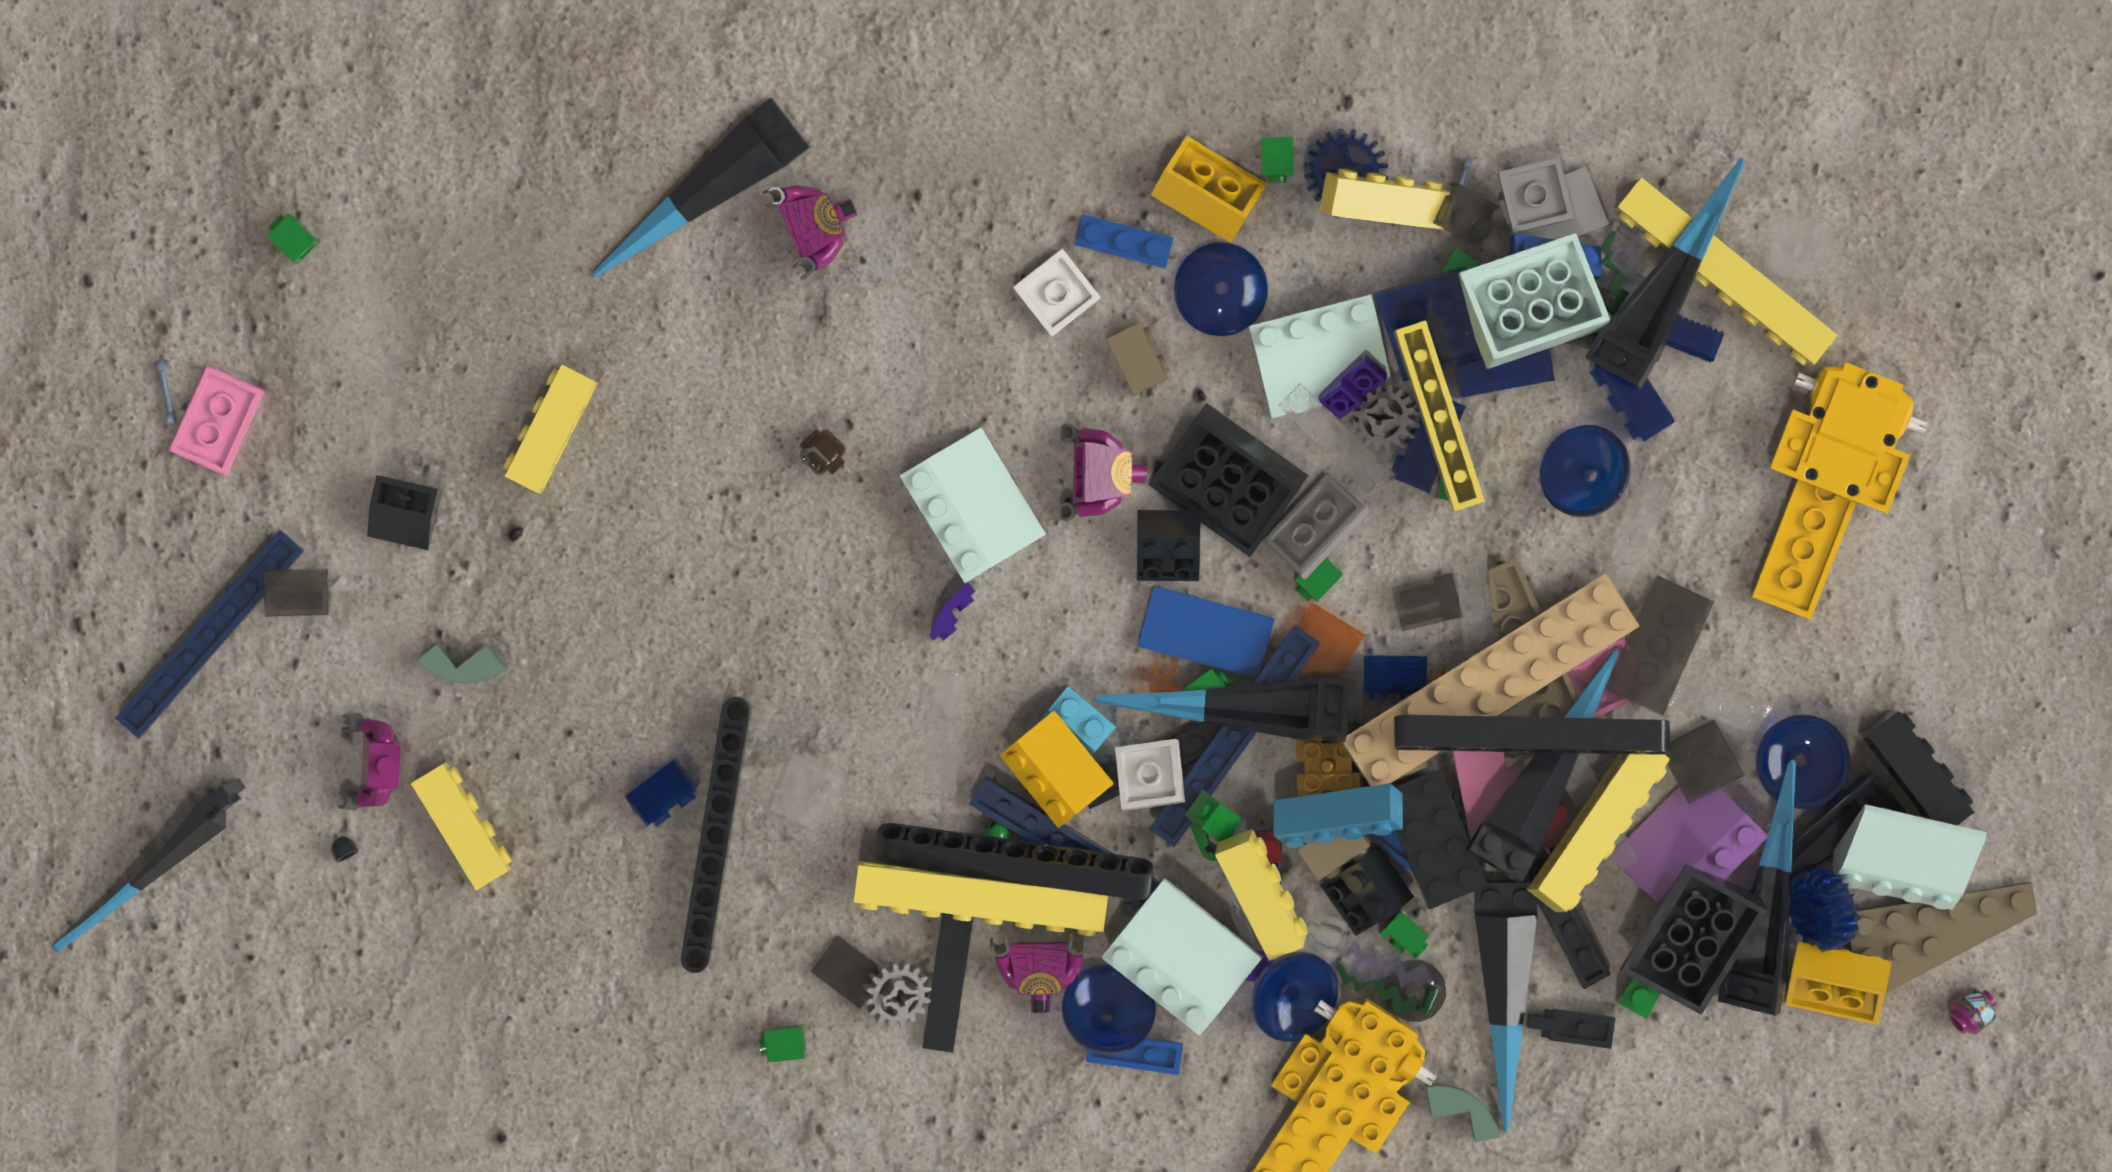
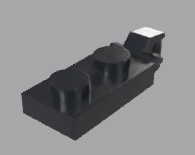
(1574, 1027)

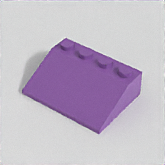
(1705, 834)

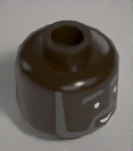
(822, 452)

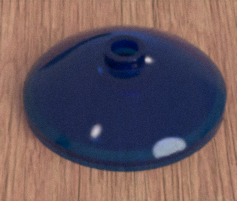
(1215, 312)
(1572, 461)
(1825, 756)
(1108, 992)
(1291, 1013)

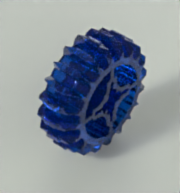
(1342, 143)
(1823, 909)

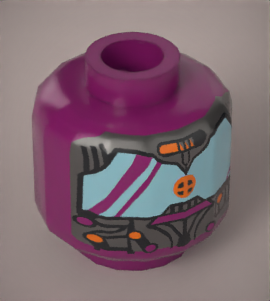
(1972, 1011)

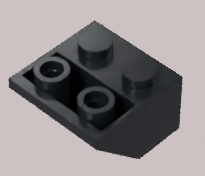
(403, 512)
(1168, 545)
(1367, 891)

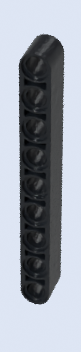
(1532, 734)
(707, 848)
(1014, 861)

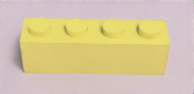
(1382, 199)
(551, 428)
(461, 825)
(1261, 894)

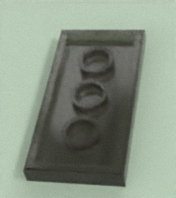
(1660, 645)

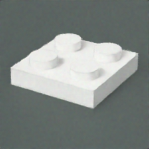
(1057, 292)
(1150, 774)

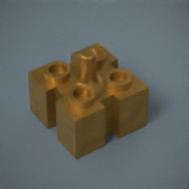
(1326, 768)

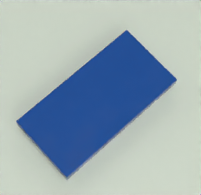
(1206, 632)

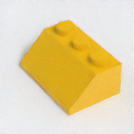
(1208, 189)
(1056, 769)
(1838, 983)

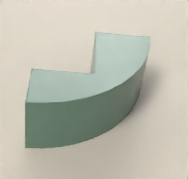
(480, 667)
(1451, 1100)

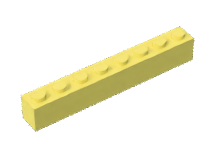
(1730, 276)
(977, 897)

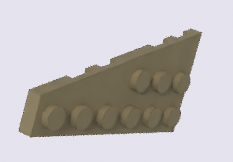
(1511, 608)
(1924, 937)

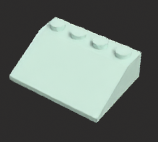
(1532, 301)
(1316, 348)
(972, 505)
(1907, 857)
(1181, 956)

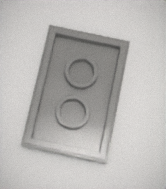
(1586, 208)
(1316, 526)

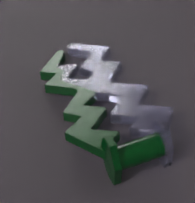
(1623, 271)
(1377, 977)

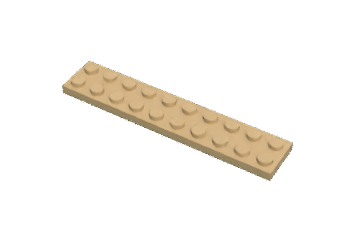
(1499, 675)

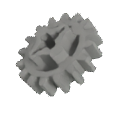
(1390, 431)
(886, 987)

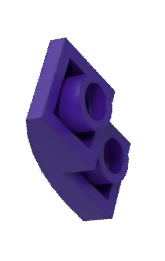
(1351, 385)
(946, 619)

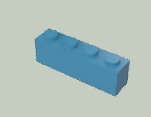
(1338, 815)

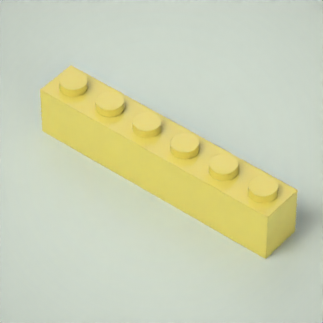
(1439, 416)
(1596, 829)

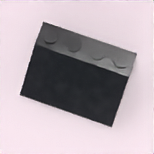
(1229, 478)
(1694, 937)

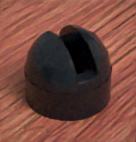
(343, 848)

